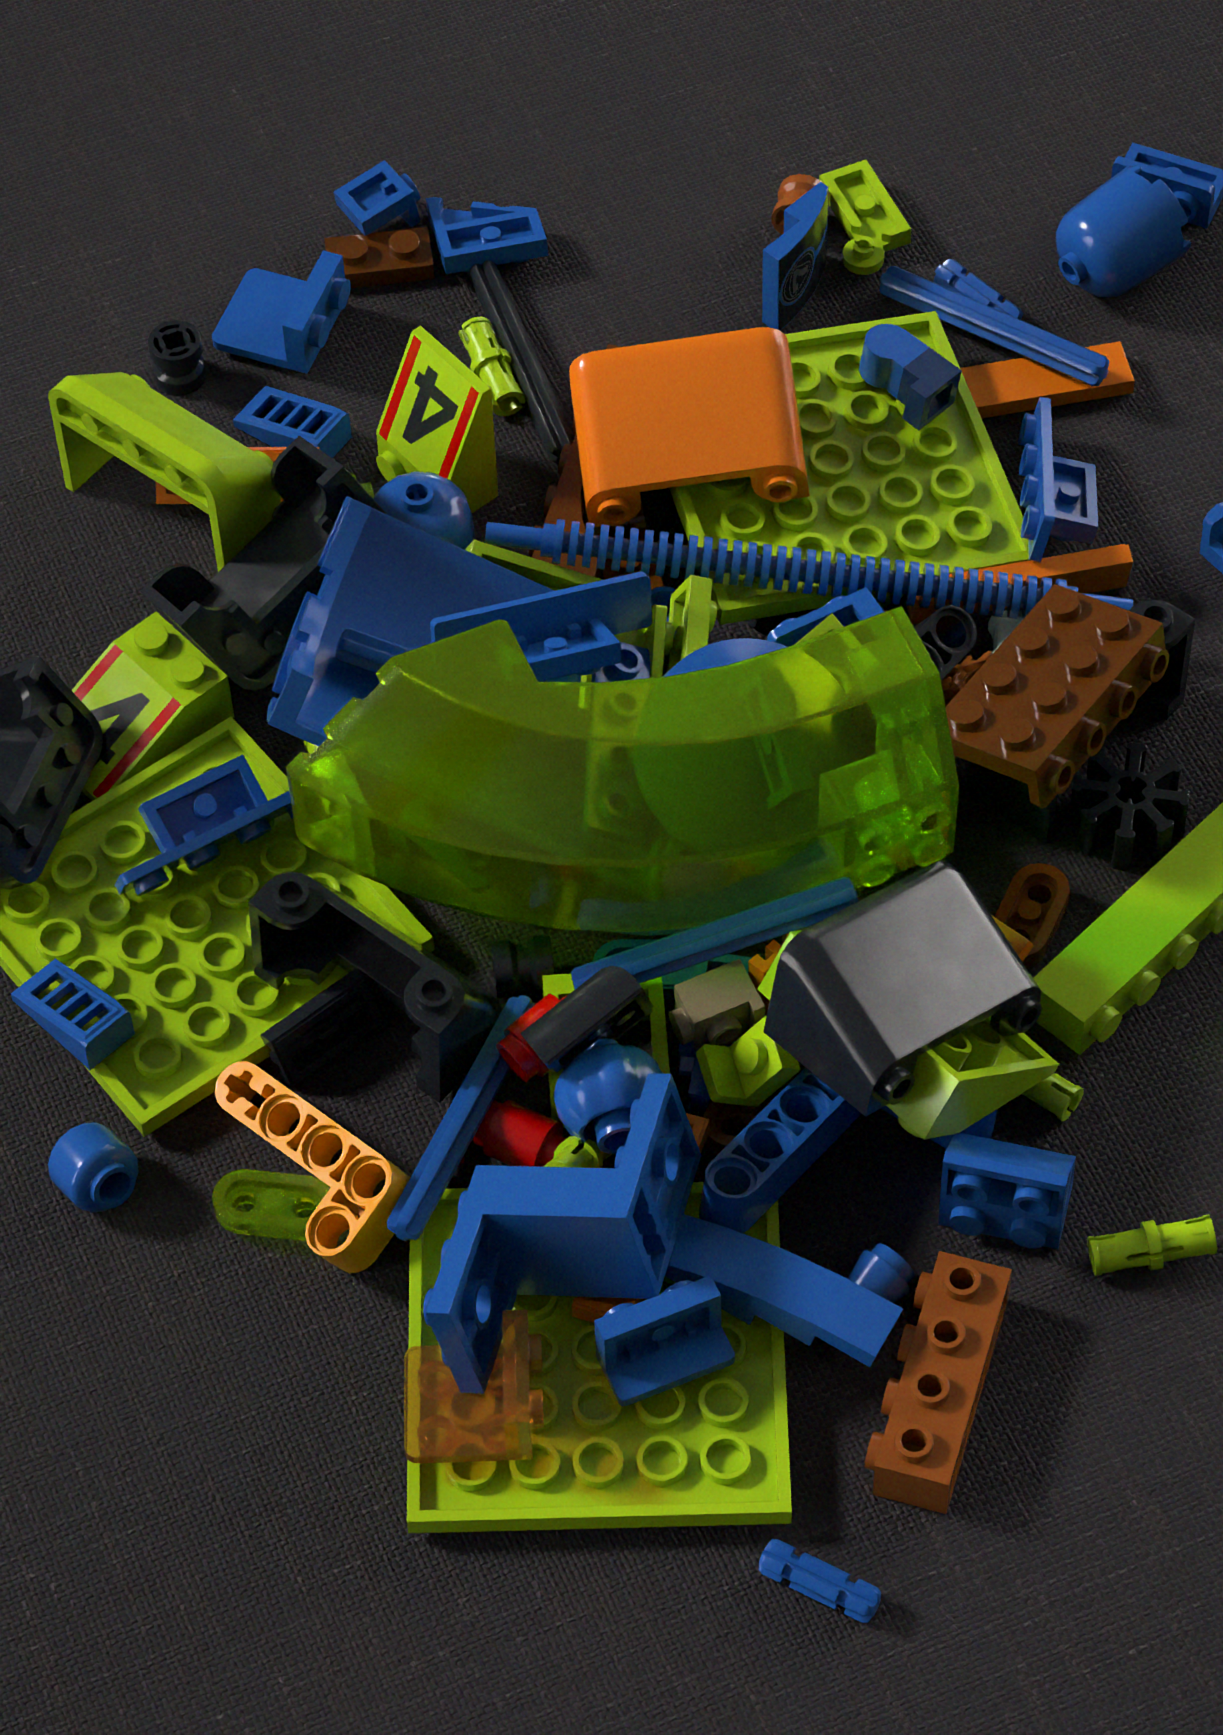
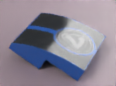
(795, 259)

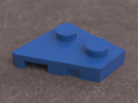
(485, 234)

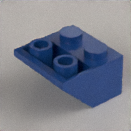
(1005, 1190)

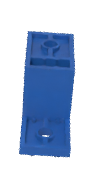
(563, 1233)

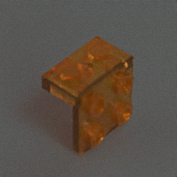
(472, 1427)

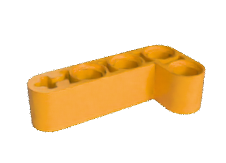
(312, 1145)

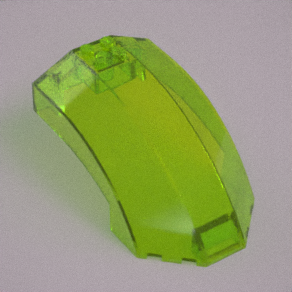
(636, 795)

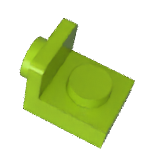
(747, 1069)

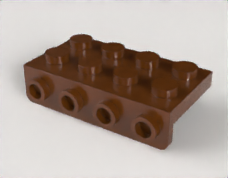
(1056, 690)

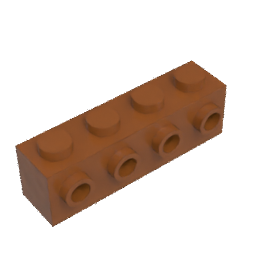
(940, 1382)

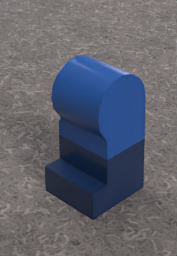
(909, 372)

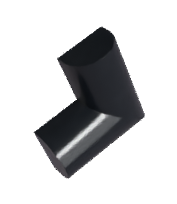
(597, 1009)

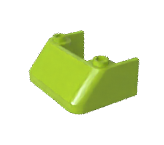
(129, 420)

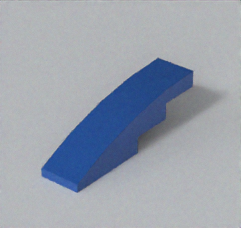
(783, 1289)

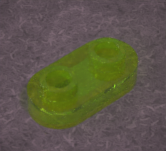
(275, 1201)

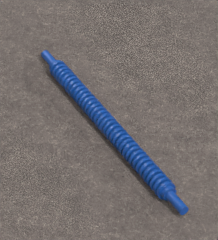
(553, 541)

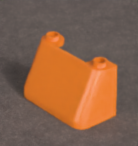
(687, 418)

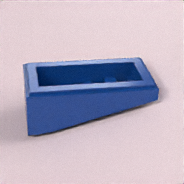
(330, 423)
(87, 1046)

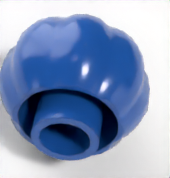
(598, 1092)

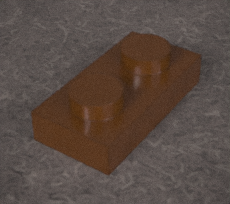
(385, 256)

